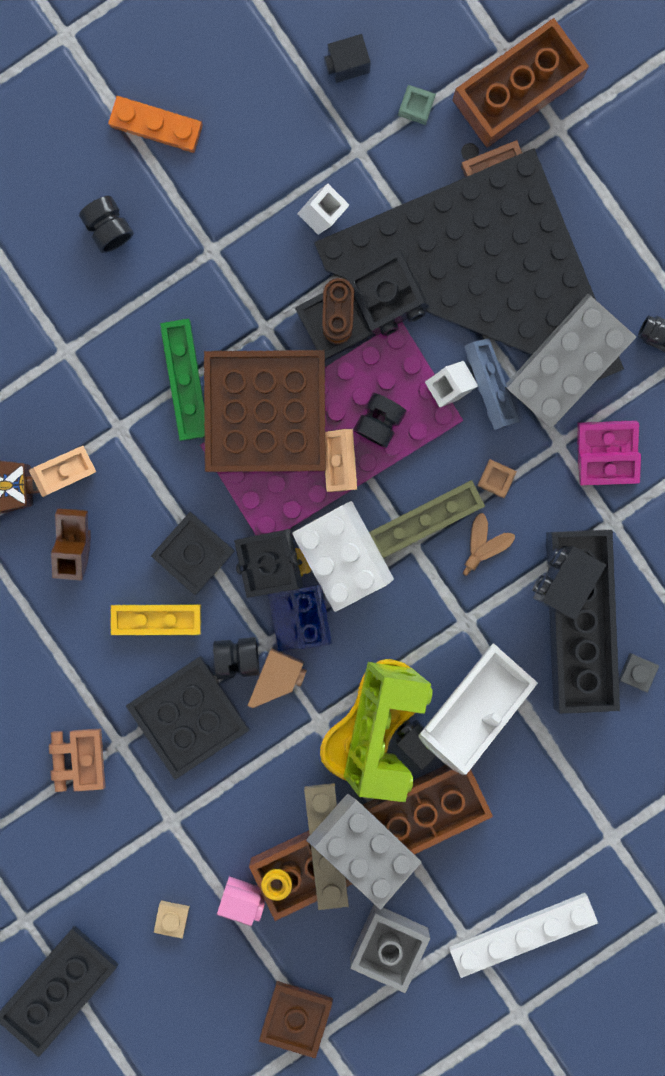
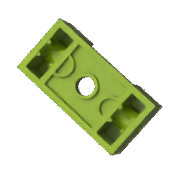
(367, 766)

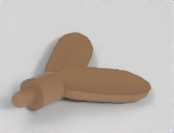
(481, 549)

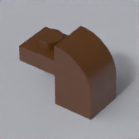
(72, 544)

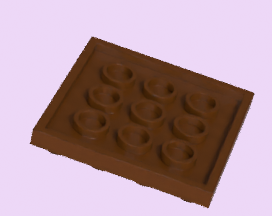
(264, 411)

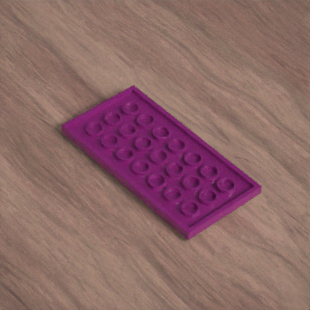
(382, 366)

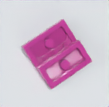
(608, 453)

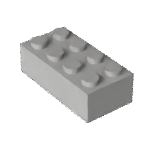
(570, 360)

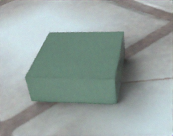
(416, 104)

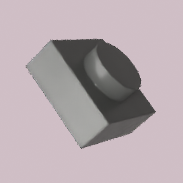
(638, 672)

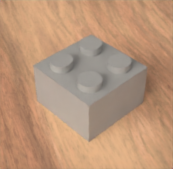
(389, 948)

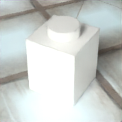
(323, 209)
(451, 383)

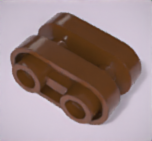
(338, 311)

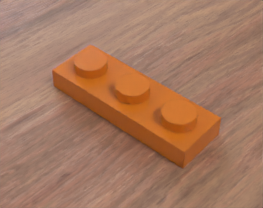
(155, 124)

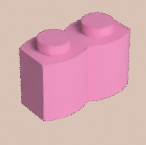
(241, 902)

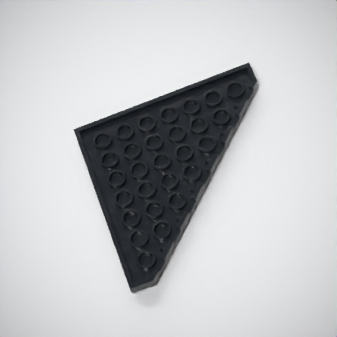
(482, 252)

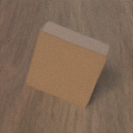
(496, 478)

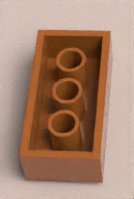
(520, 82)

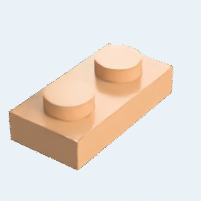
(340, 461)
(62, 471)

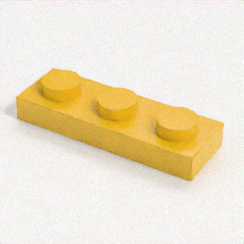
(156, 619)

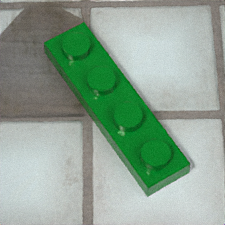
(184, 378)

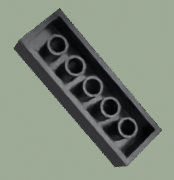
(586, 648)

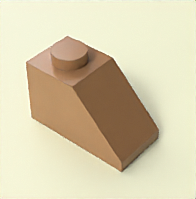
(277, 677)

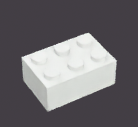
(343, 556)

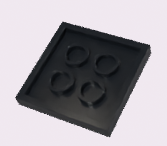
(187, 717)

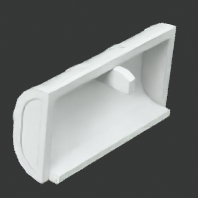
(477, 710)

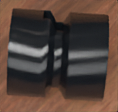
(108, 227)
(374, 429)
(236, 658)

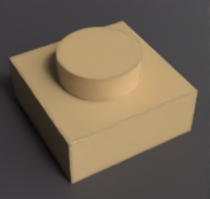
(171, 919)

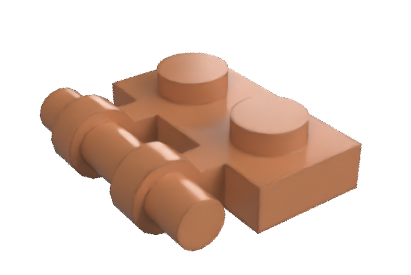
(86, 758)

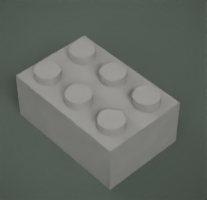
(364, 851)

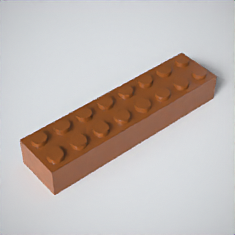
(434, 810)

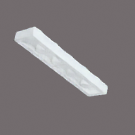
(523, 935)

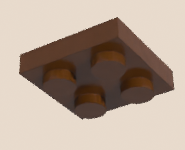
(296, 1019)

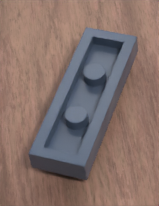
(491, 383)

